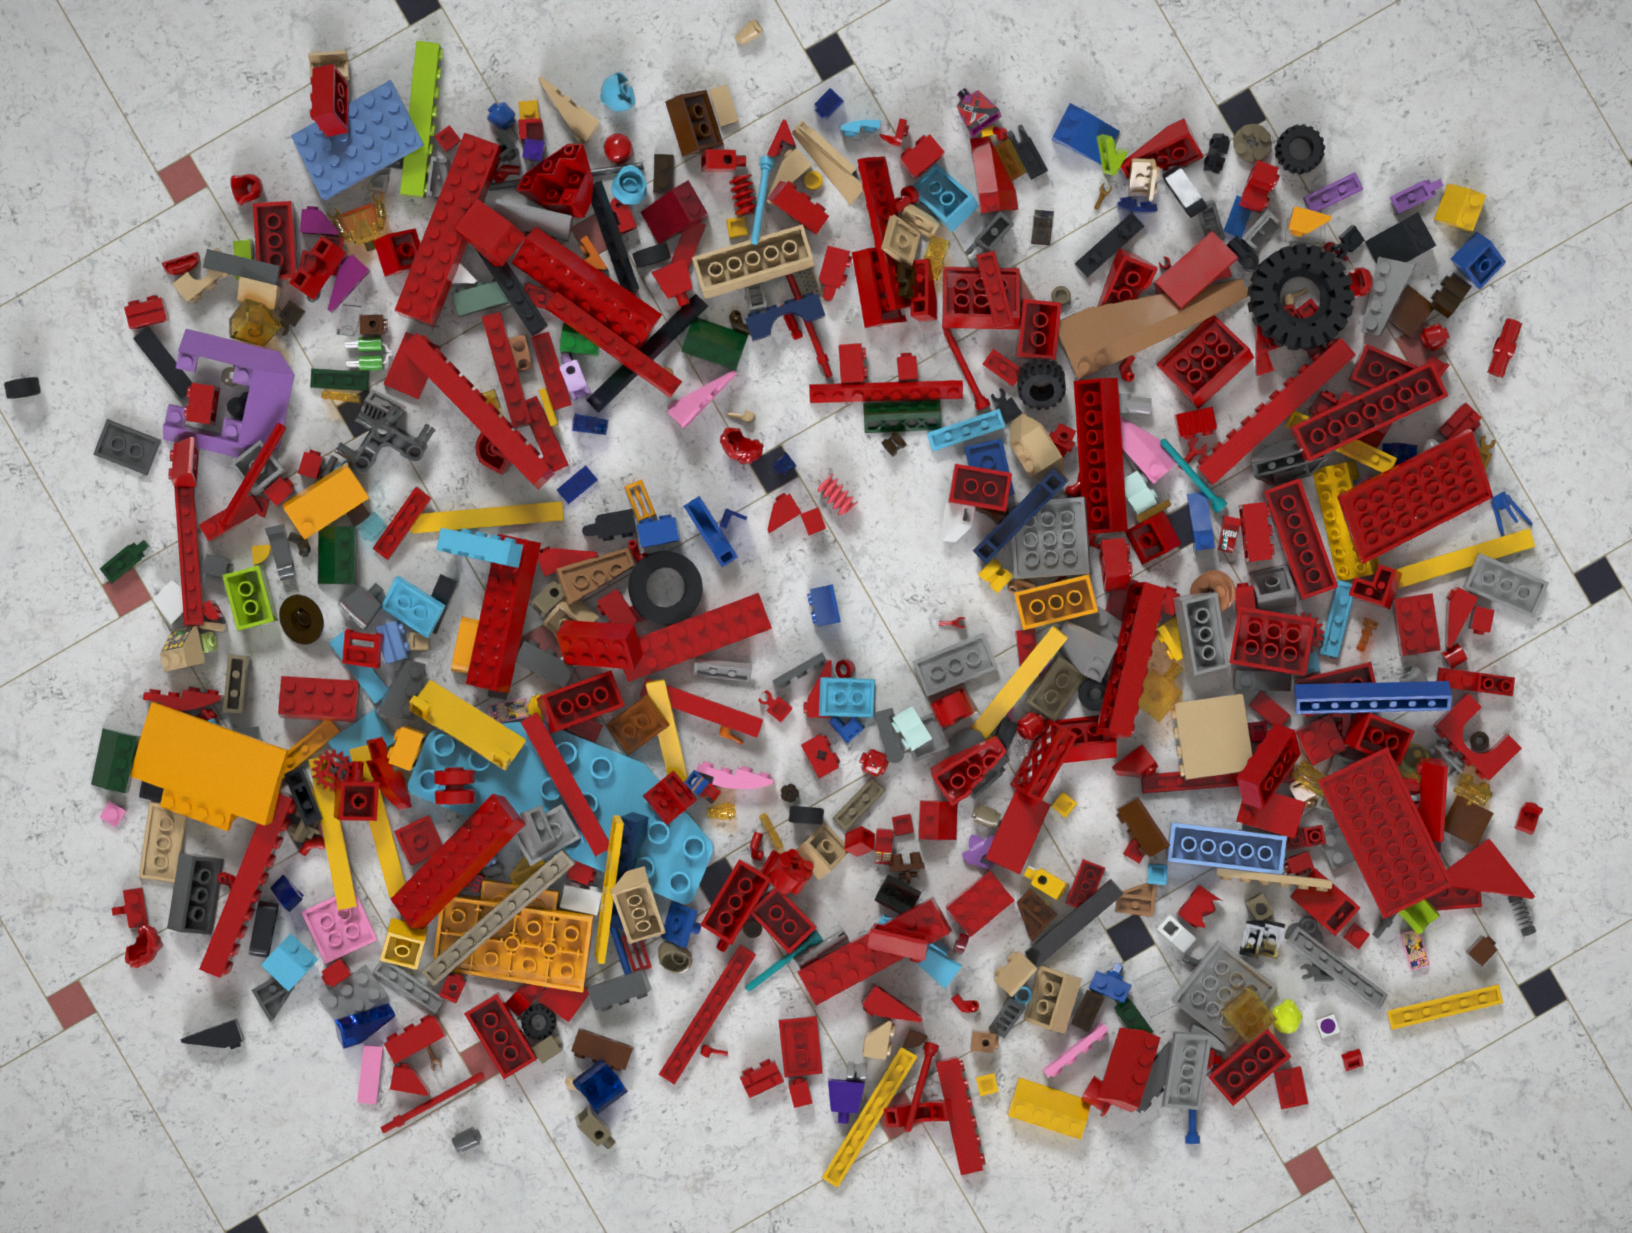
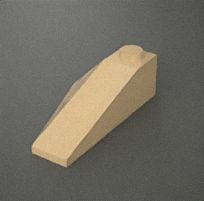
(577, 118)

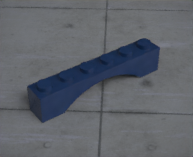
(1020, 515)
(632, 839)

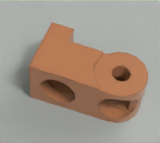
(521, 352)

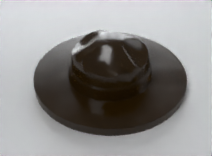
(301, 619)

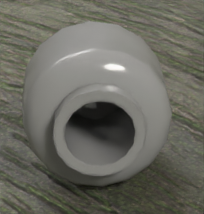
(1413, 674)

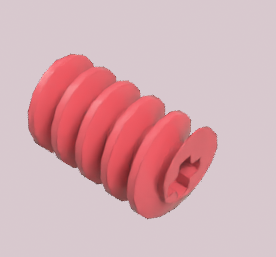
(836, 495)

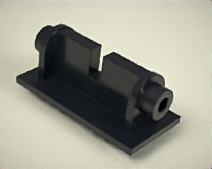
(1218, 144)

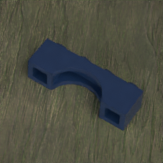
(807, 308)

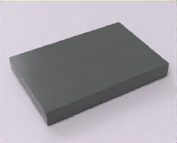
(127, 447)

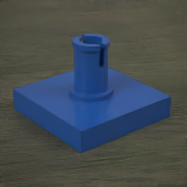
(680, 924)

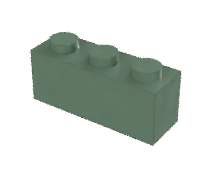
(479, 298)

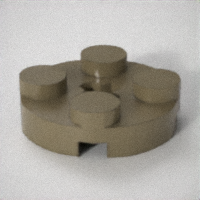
(1256, 153)

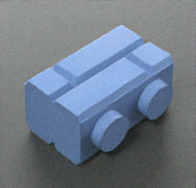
(394, 646)

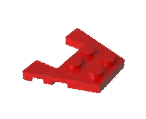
(1262, 346)

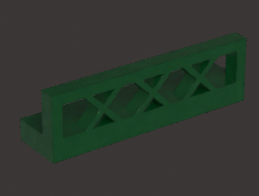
(902, 413)

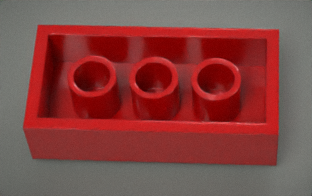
(1084, 883)

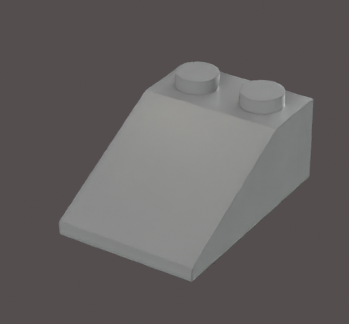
(1087, 650)

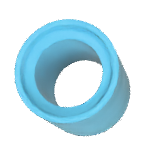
(1025, 1000)

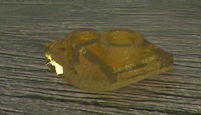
(936, 253)

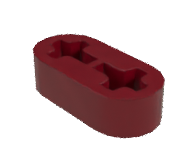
(960, 943)

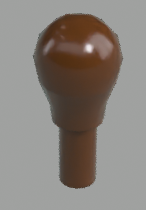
(996, 516)

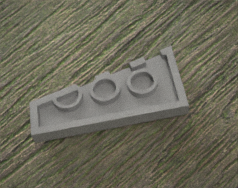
(1388, 285)

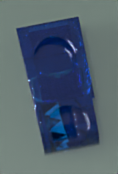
(589, 424)

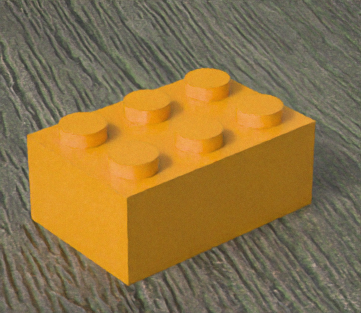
(407, 747)

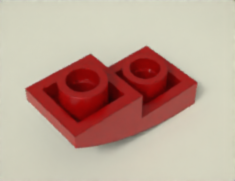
(1307, 837)

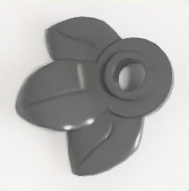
(1312, 931)

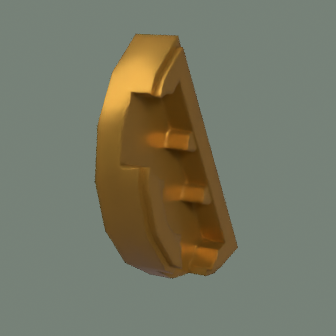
(1153, 511)

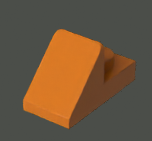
(594, 258)

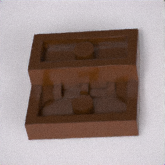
(1410, 312)
(1467, 821)

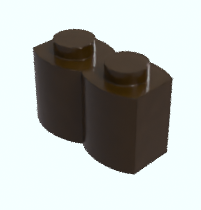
(1450, 295)

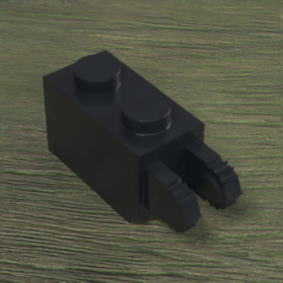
(612, 524)

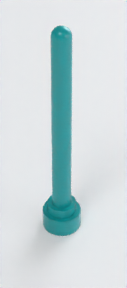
(1216, 502)
(812, 939)

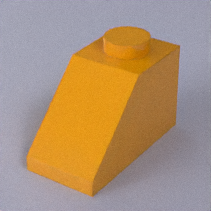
(1305, 221)

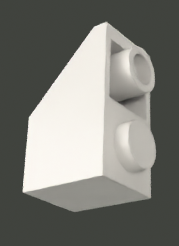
(956, 521)
(1175, 932)

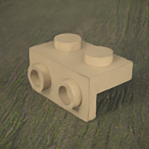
(337, 57)
(1142, 178)

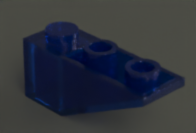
(360, 1026)

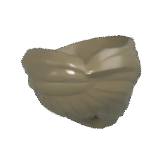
(674, 957)

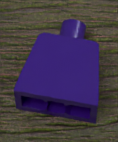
(845, 1097)

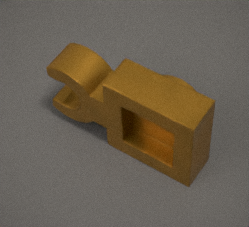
(1483, 450)

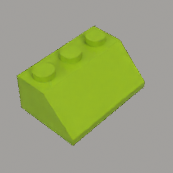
(250, 597)

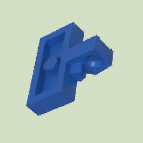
(1111, 984)

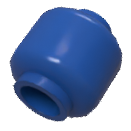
(501, 116)

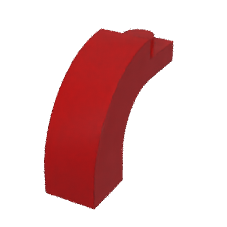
(927, 1112)

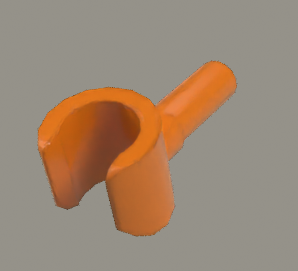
(725, 732)

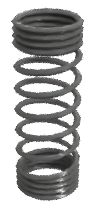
(1529, 929)

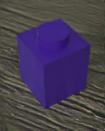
(533, 150)

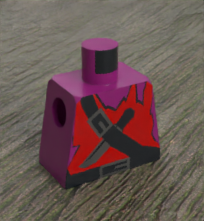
(976, 111)

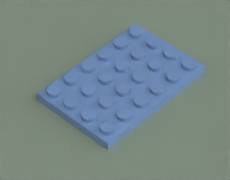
(376, 137)

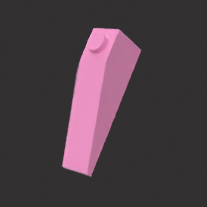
(689, 406)
(1145, 451)

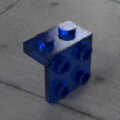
(600, 1086)

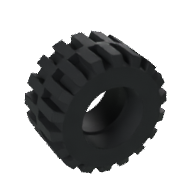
(1311, 137)
(1041, 371)

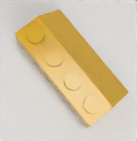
(1049, 1108)

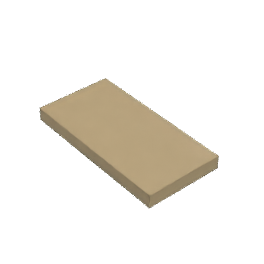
(162, 843)

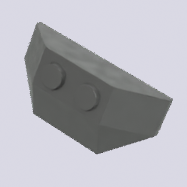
(1283, 463)

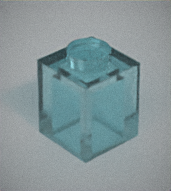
(371, 527)

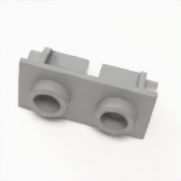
(1442, 751)

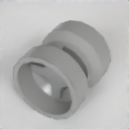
(856, 1071)

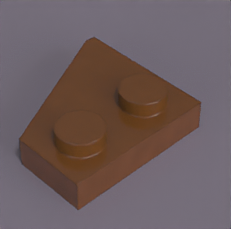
(1034, 913)

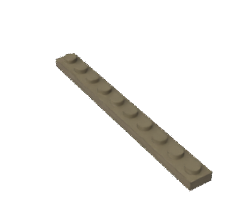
(498, 917)

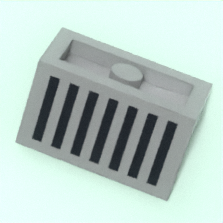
(377, 405)

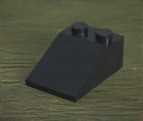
(1402, 240)

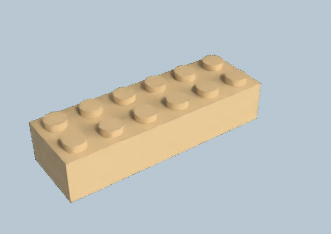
(752, 264)

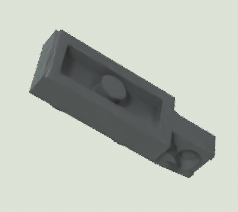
(991, 776)

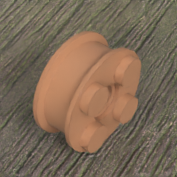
(1219, 583)

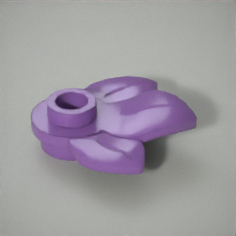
(977, 851)

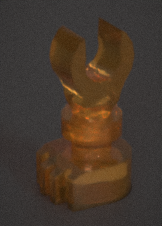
(1366, 632)

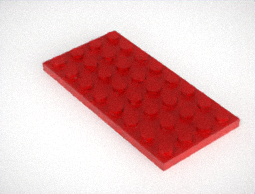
(1415, 496)
(1385, 832)

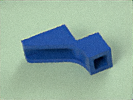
(710, 531)

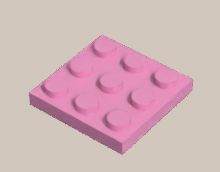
(337, 930)

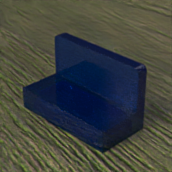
(727, 517)

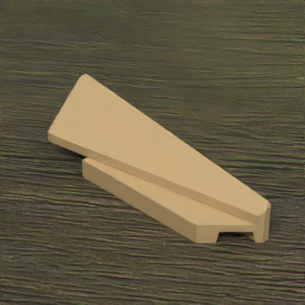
(830, 161)

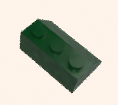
(714, 343)
(337, 555)
(115, 760)

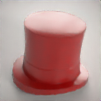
(1091, 1093)

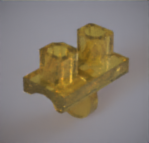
(1472, 792)

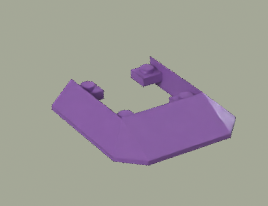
(267, 398)

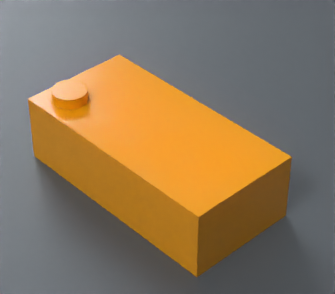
(325, 500)
(1056, 602)

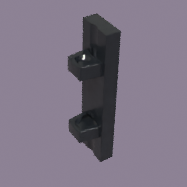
(1109, 245)

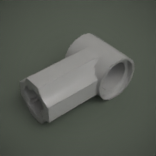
(1132, 404)

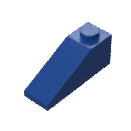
(1200, 521)

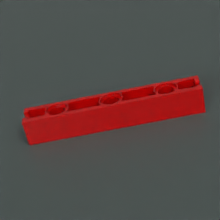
(711, 710)

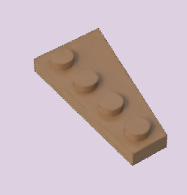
(588, 575)

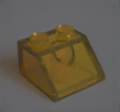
(253, 323)

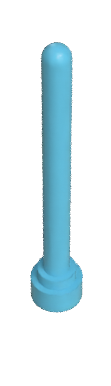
(767, 164)

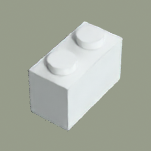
(581, 899)

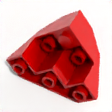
(561, 182)

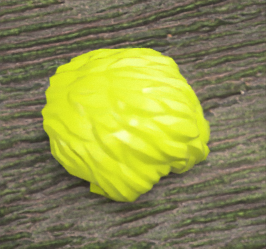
(1287, 1016)

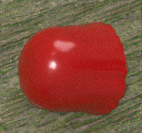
(240, 191)

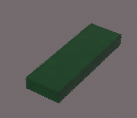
(339, 379)

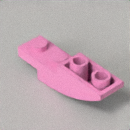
(742, 779)

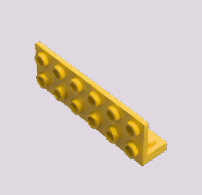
(1330, 483)
(467, 724)

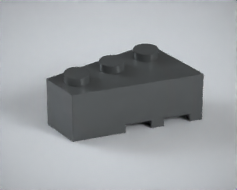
(403, 687)

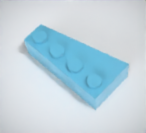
(480, 546)

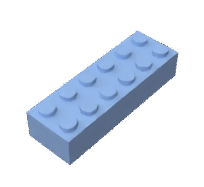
(1226, 848)

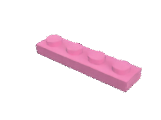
(1069, 1055)

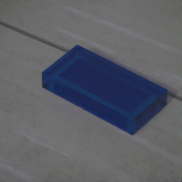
(1237, 219)
(577, 484)

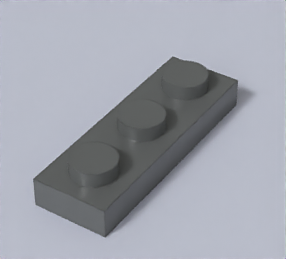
(799, 671)

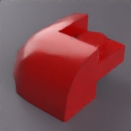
(491, 456)

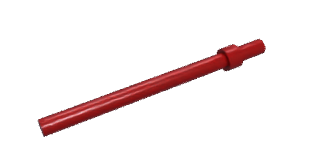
(821, 358)
(400, 1120)

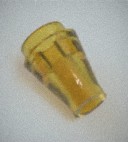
(723, 811)

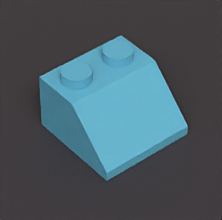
(289, 962)

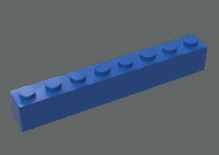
(1372, 697)

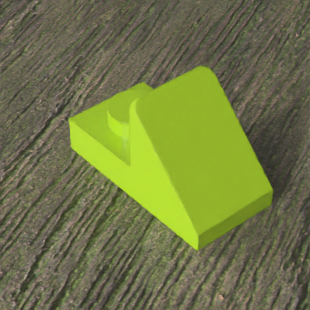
(1110, 158)

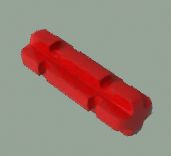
(792, 326)

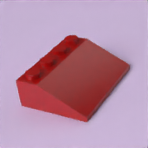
(967, 303)
(1205, 361)
(1272, 641)

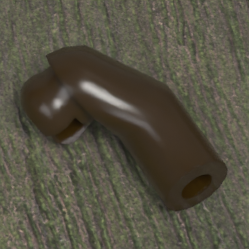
(737, 322)

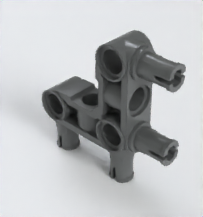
(374, 441)

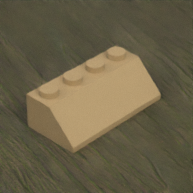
(637, 906)

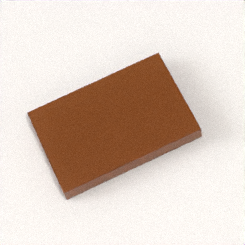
(637, 725)

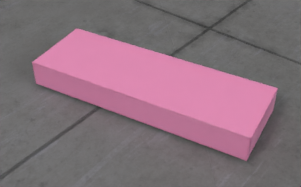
(370, 1074)

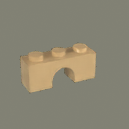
(192, 289)

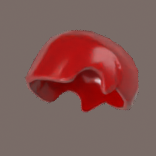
(618, 148)
(1362, 281)

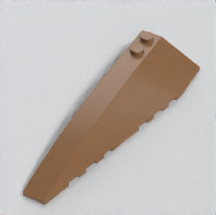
(1118, 330)

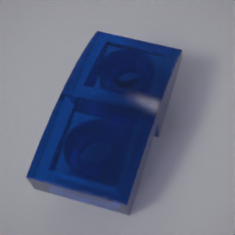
(1130, 205)

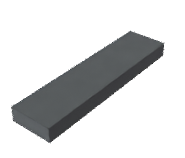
(242, 267)

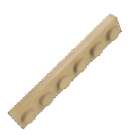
(1283, 880)

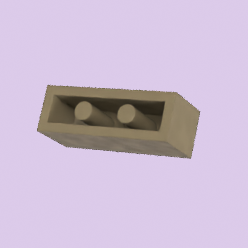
(236, 683)

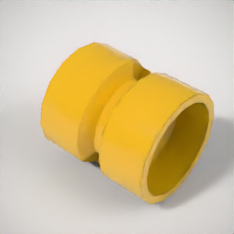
(995, 575)

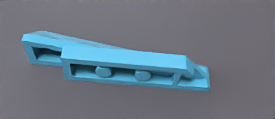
(936, 964)

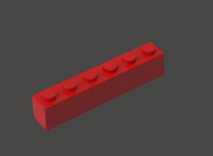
(507, 370)
(962, 1125)

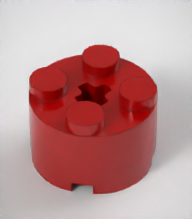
(952, 707)
(790, 872)

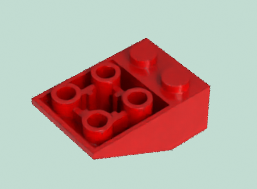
(1329, 908)

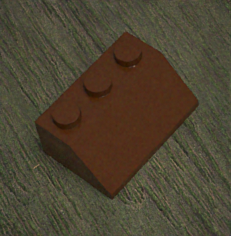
(694, 122)
(1142, 827)

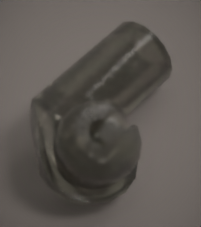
(303, 545)

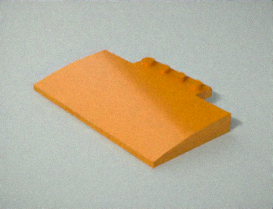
(208, 768)
(532, 948)

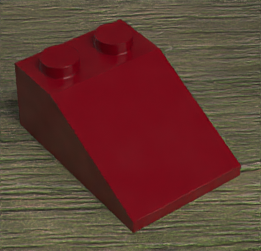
(674, 212)

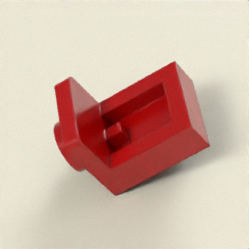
(1528, 817)

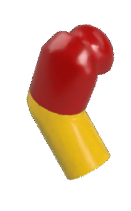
(995, 130)

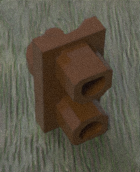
(915, 863)

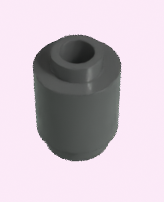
(466, 1139)

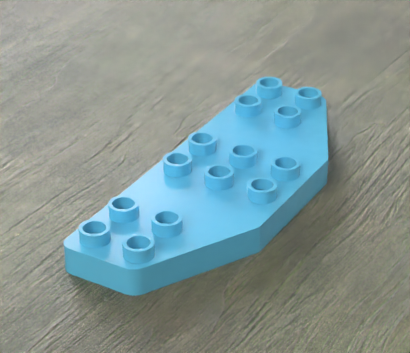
(609, 780)

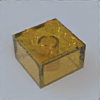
(1248, 1015)

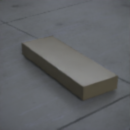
(858, 804)

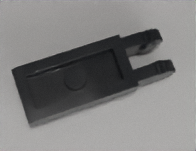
(1028, 154)

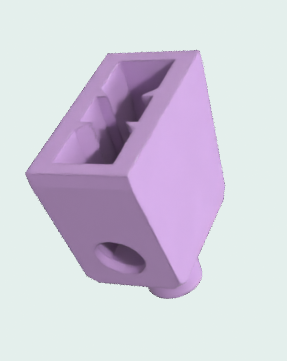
(575, 382)

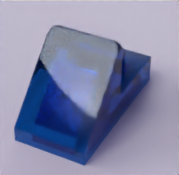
(287, 893)

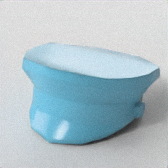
(629, 186)

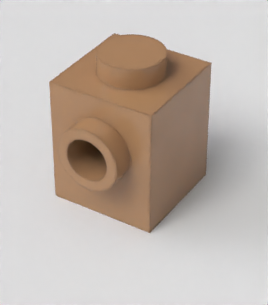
(984, 1041)

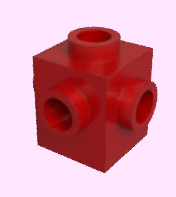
(1062, 438)

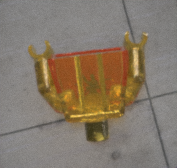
(362, 223)

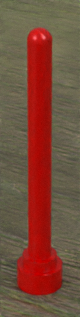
(980, 402)
(930, 1050)

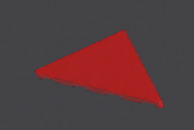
(1488, 872)

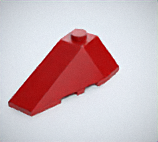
(964, 770)

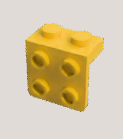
(1169, 634)

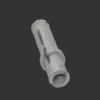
(817, 950)

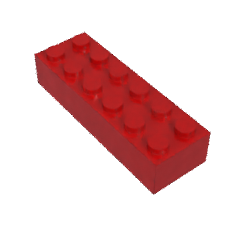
(1300, 539)

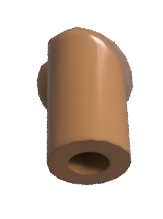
(1017, 584)

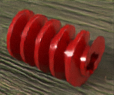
(743, 195)

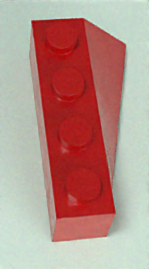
(872, 291)

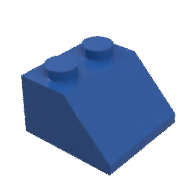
(1478, 260)

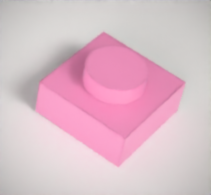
(113, 813)

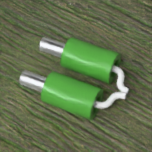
(368, 362)

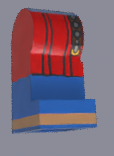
(702, 787)

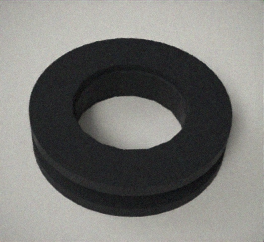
(692, 590)

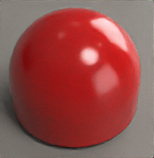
(850, 668)

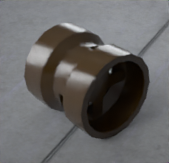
(891, 447)

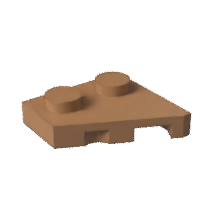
(1137, 900)

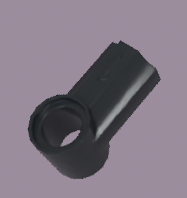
(1243, 253)

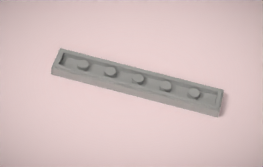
(1337, 968)

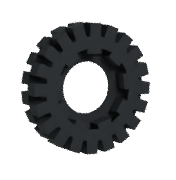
(1333, 289)

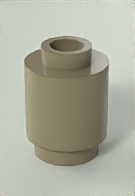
(986, 816)

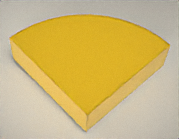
(260, 553)

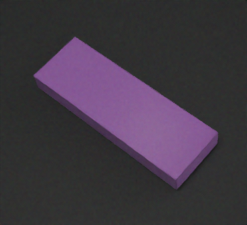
(1333, 193)

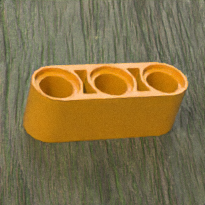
(464, 645)

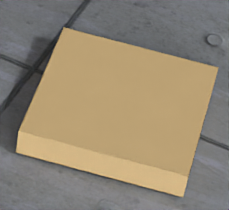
(900, 240)

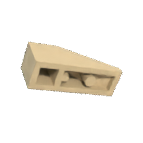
(791, 168)

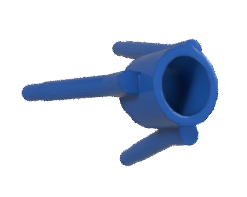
(1503, 501)

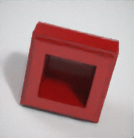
(1454, 656)

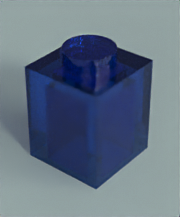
(828, 104)

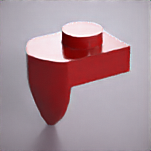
(902, 130)

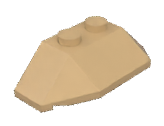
(1034, 447)

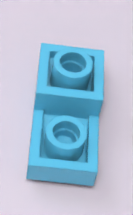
(853, 128)

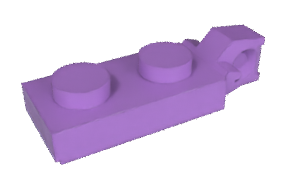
(1415, 195)

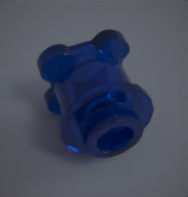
(783, 464)

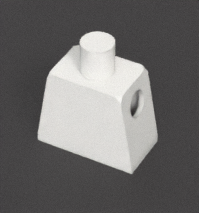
(169, 599)

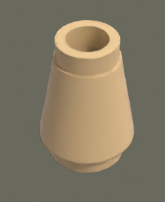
(749, 32)

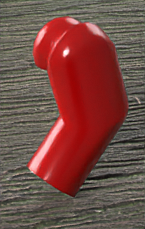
(634, 550)

